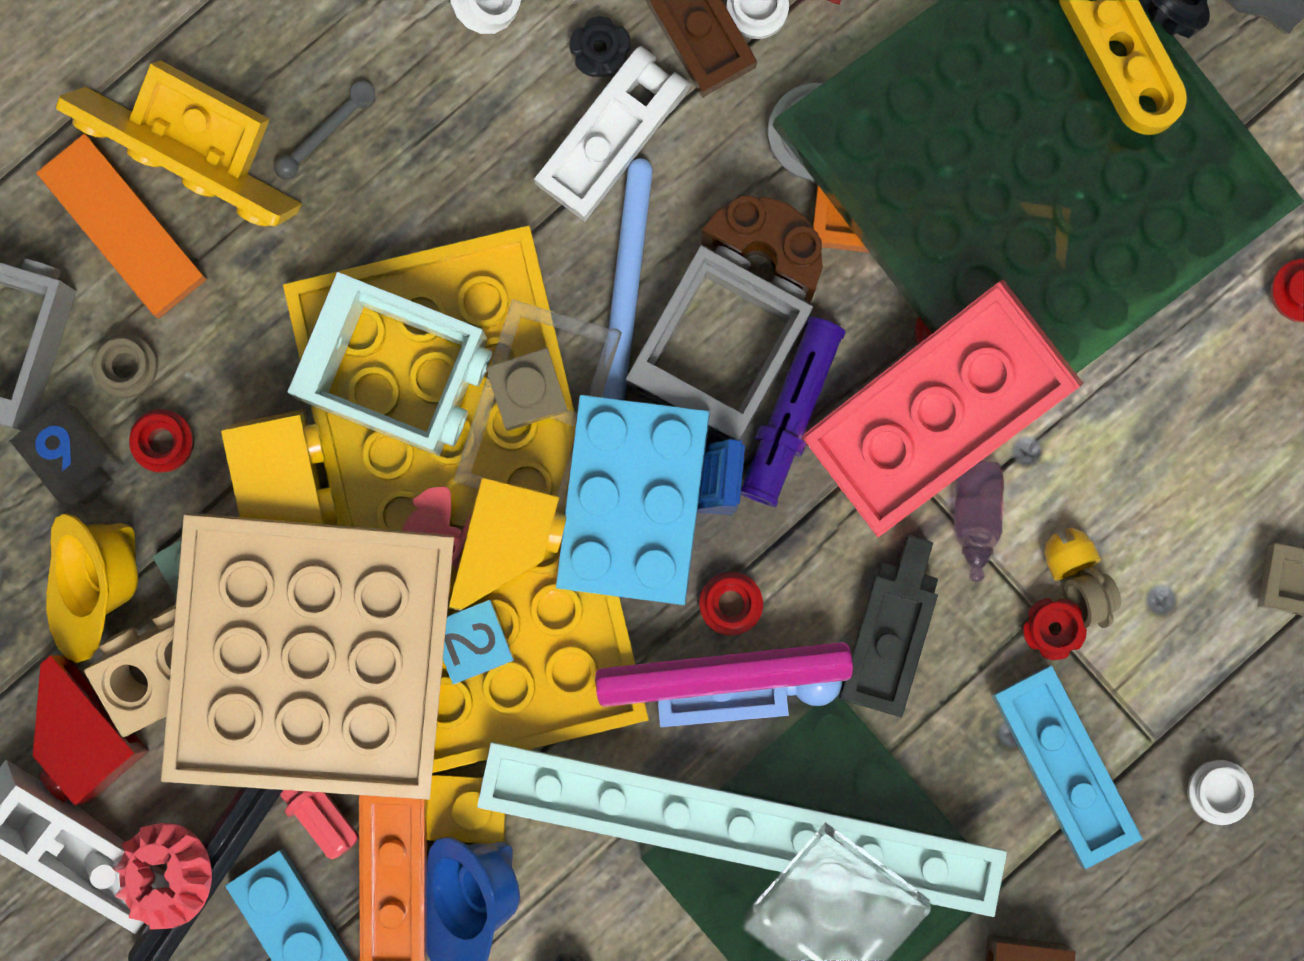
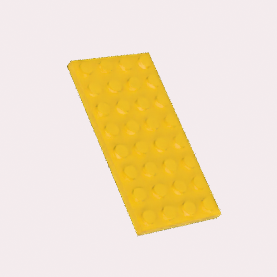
(401, 373)

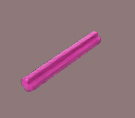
(723, 674)

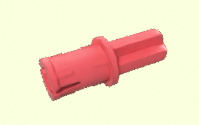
(321, 820)

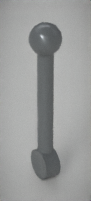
(361, 96)

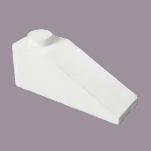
(63, 845)

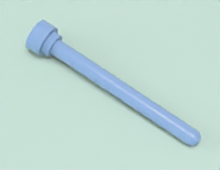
(628, 272)

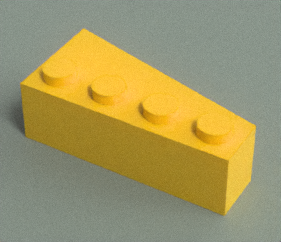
(277, 470)

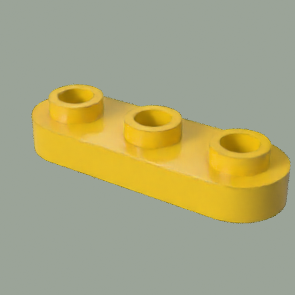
(1140, 73)

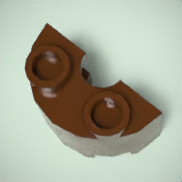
(771, 231)

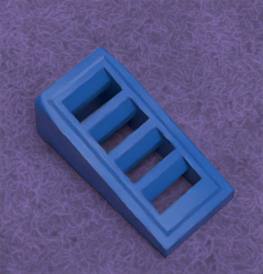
(721, 478)

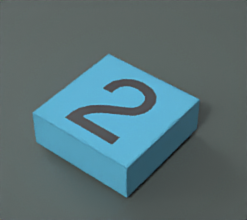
(474, 643)

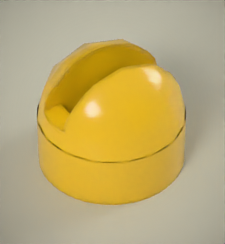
(1070, 558)

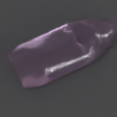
(979, 514)

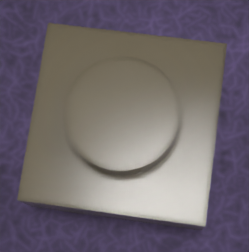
(526, 389)
(1283, 580)

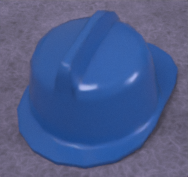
(468, 898)

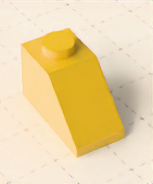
(504, 539)

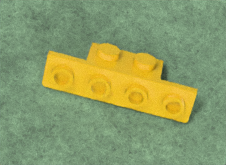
(190, 133)

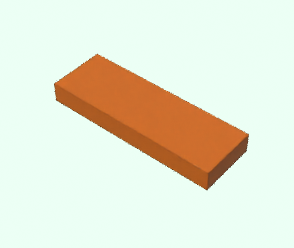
(121, 226)
(393, 878)

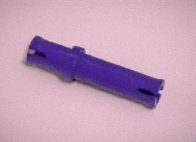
(783, 434)

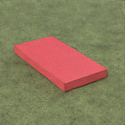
(942, 408)

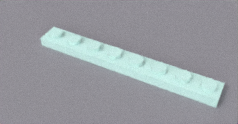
(726, 823)

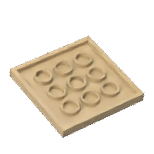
(306, 656)

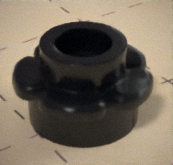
(600, 63)

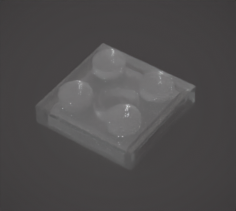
(836, 905)

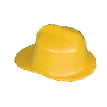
(87, 578)

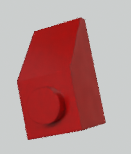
(77, 736)

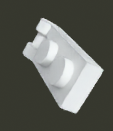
(610, 134)

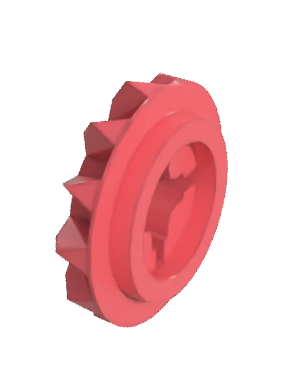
(187, 873)

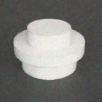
(758, 17)
(1220, 792)

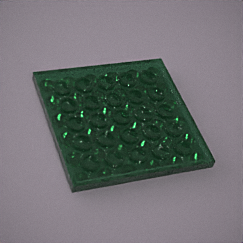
(996, 155)

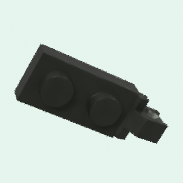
(893, 631)

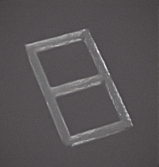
(517, 310)

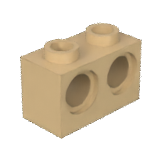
(125, 699)

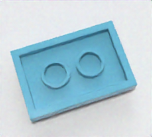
(632, 499)

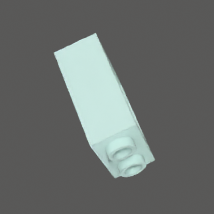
(330, 341)

